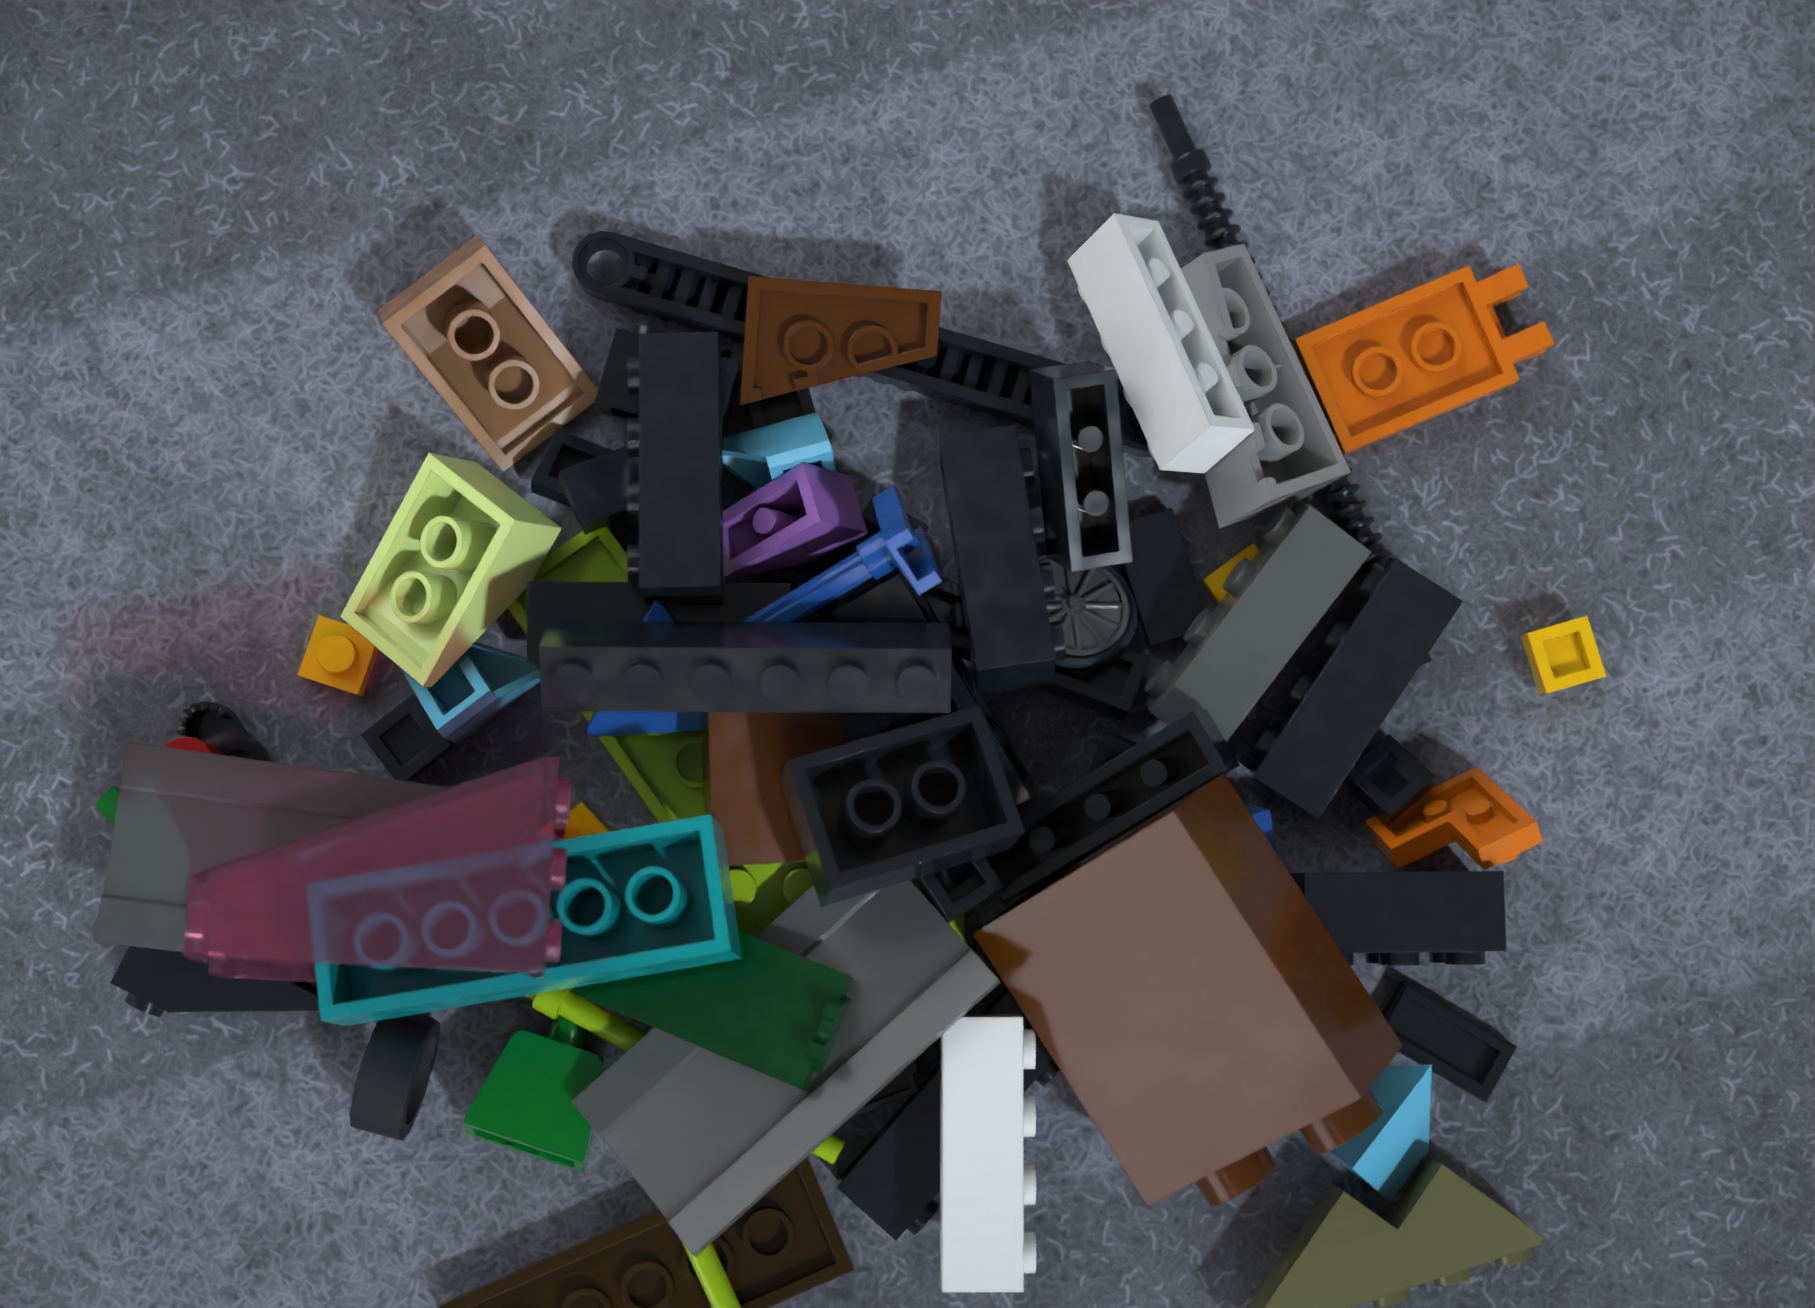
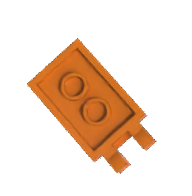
(1417, 355)

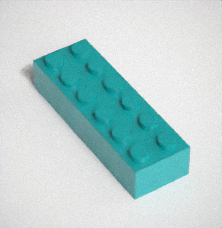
(627, 910)

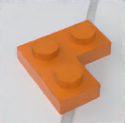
(1461, 810)

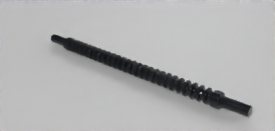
(1191, 169)

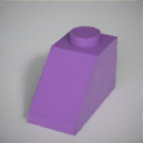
(791, 522)

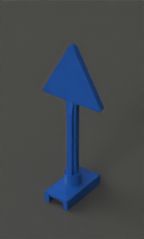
(889, 549)

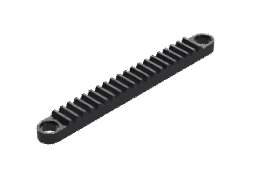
(715, 300)

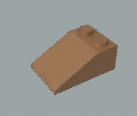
(489, 353)

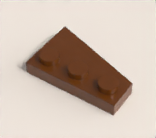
(830, 331)

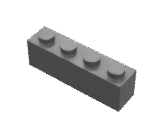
(1259, 621)

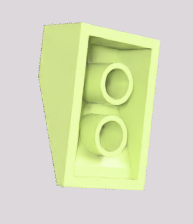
(447, 566)

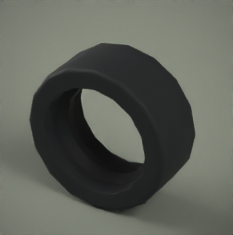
(394, 1075)

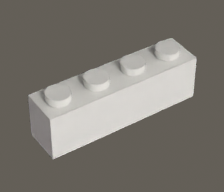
(1159, 345)
(983, 1154)

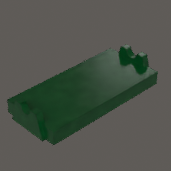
(756, 1010)

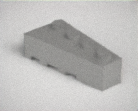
(1292, 442)

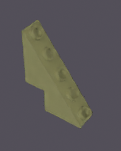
(1431, 1234)

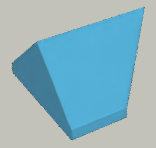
(775, 449)
(474, 690)
(1399, 1138)

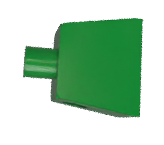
(531, 1093)

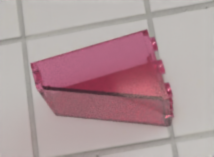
(412, 886)

